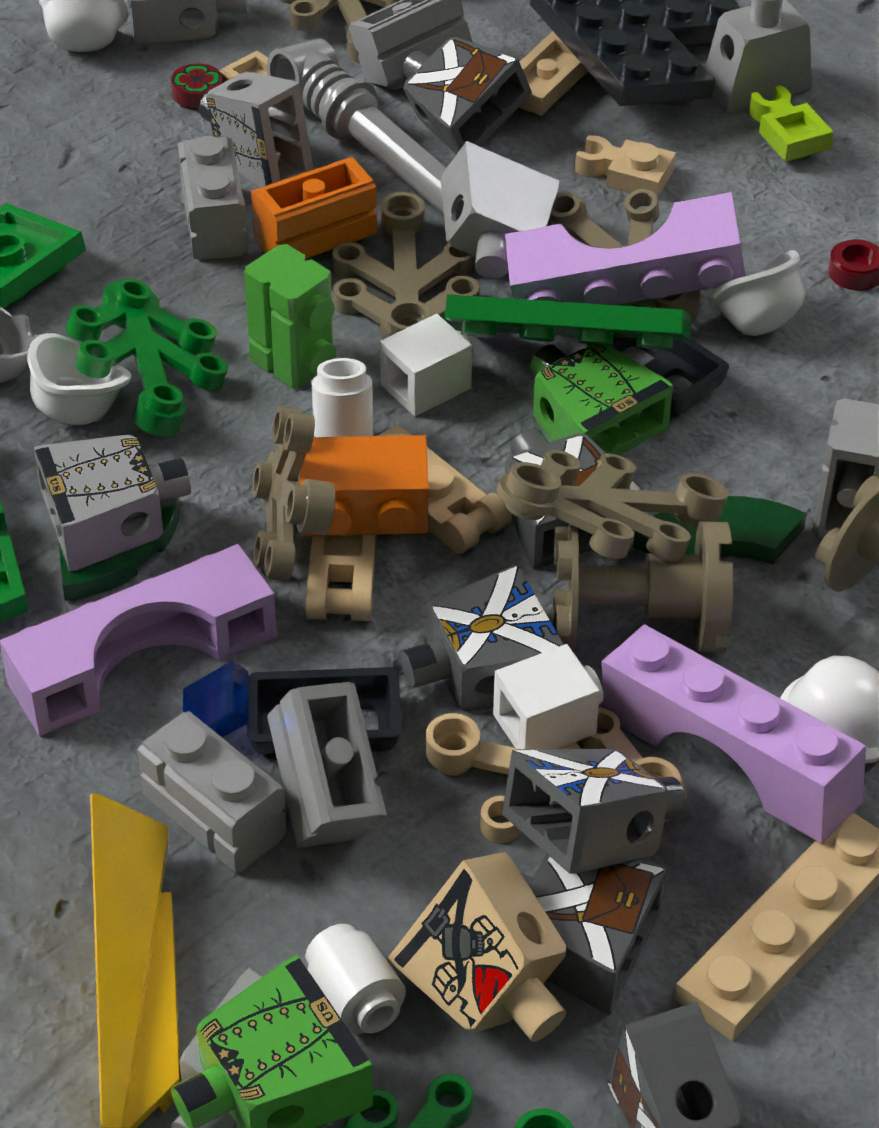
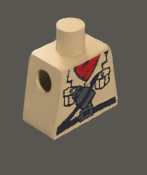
(486, 950)

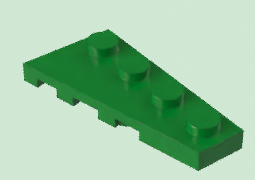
(590, 322)

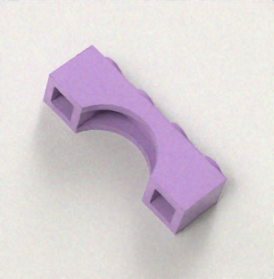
(687, 254)
(205, 605)
(795, 761)

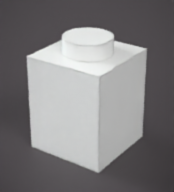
(426, 364)
(547, 700)

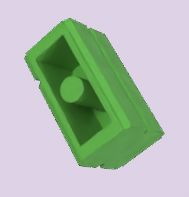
(289, 315)

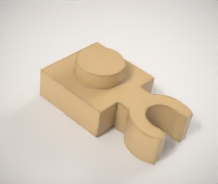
(627, 167)

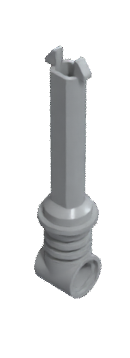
(351, 111)

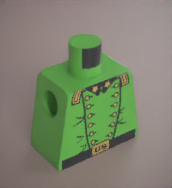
(599, 396)
(276, 1058)

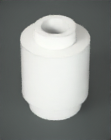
(342, 399)
(355, 978)

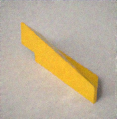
(133, 965)

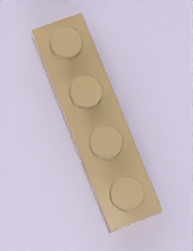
(784, 928)

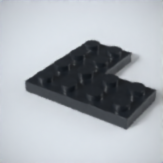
(639, 44)

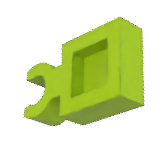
(790, 128)

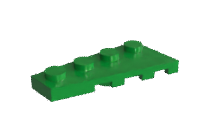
(32, 251)

